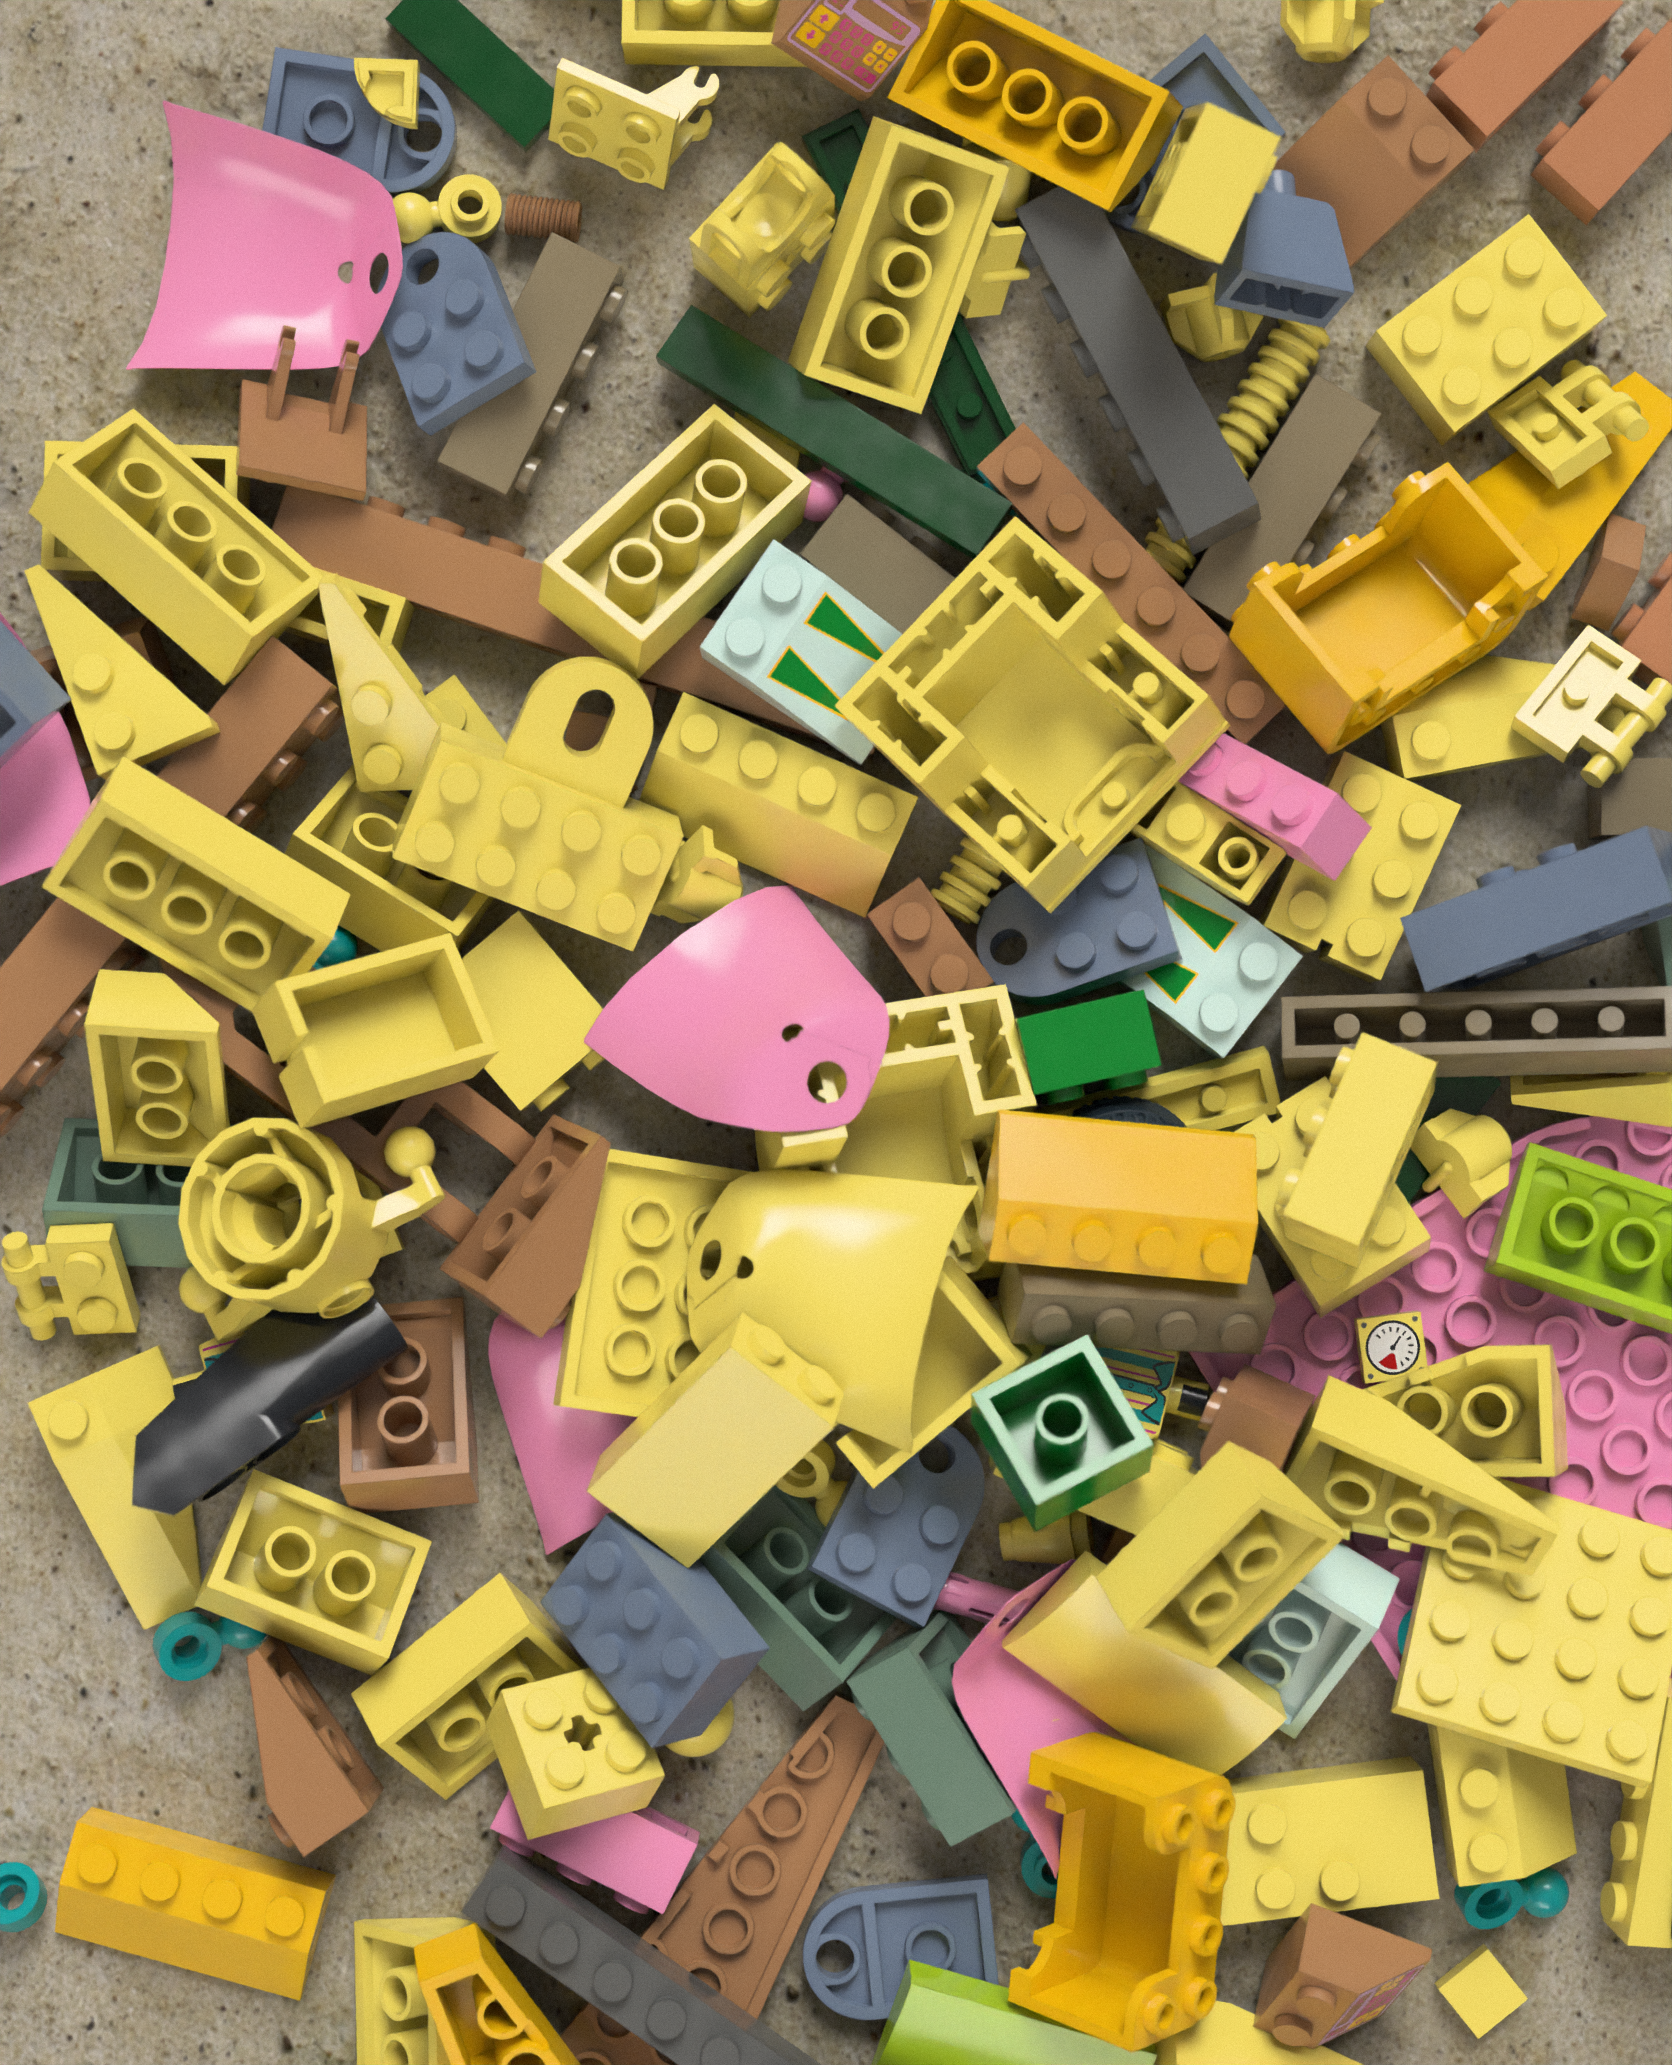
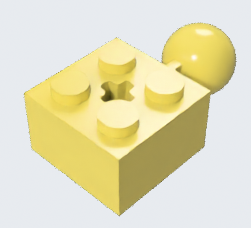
(578, 1754)

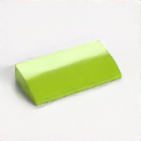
(1587, 1236)
(970, 2022)

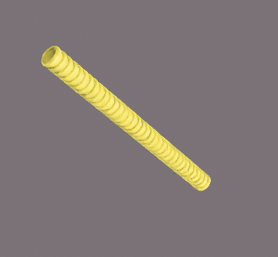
(1245, 432)

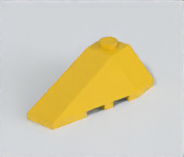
(1560, 522)

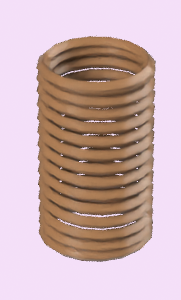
(524, 221)

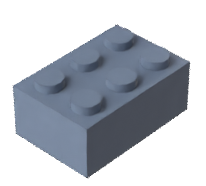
(653, 1631)

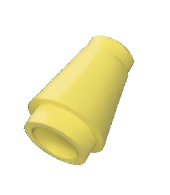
(1052, 1544)

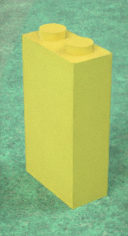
(716, 1440)

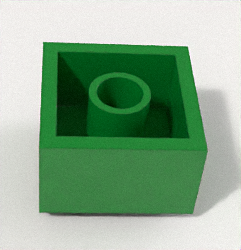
(1089, 1043)
(1061, 1432)

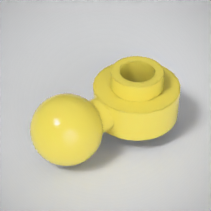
(419, 216)
(813, 1478)

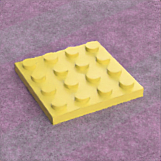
(631, 1311)
(1552, 1659)

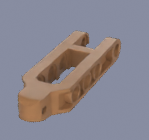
(365, 1151)

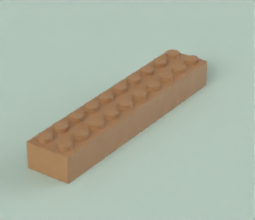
(50, 977)

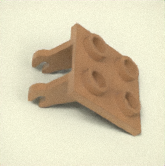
(302, 438)

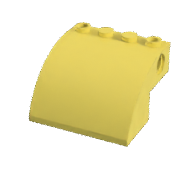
(1033, 714)
(929, 1108)

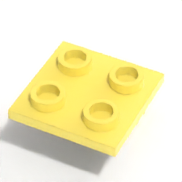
(626, 127)

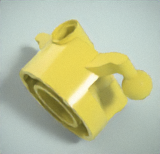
(239, 1233)

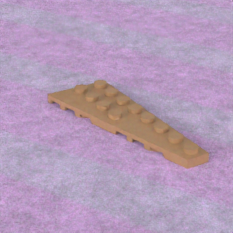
(755, 1882)

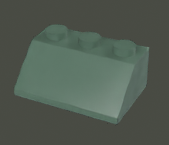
(133, 1196)
(808, 1622)
(915, 1711)

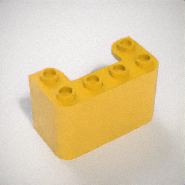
(1387, 609)
(1133, 1891)

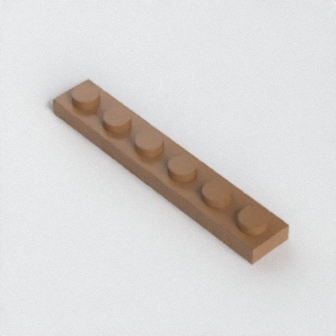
(1135, 584)

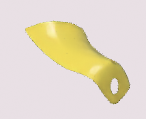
(837, 1274)

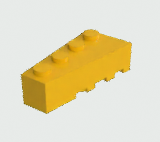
(482, 2005)

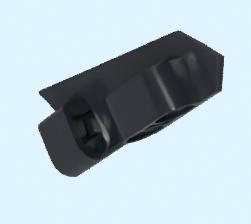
(256, 1401)

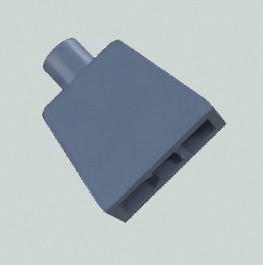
(1286, 258)

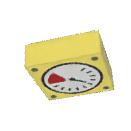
(1390, 1345)

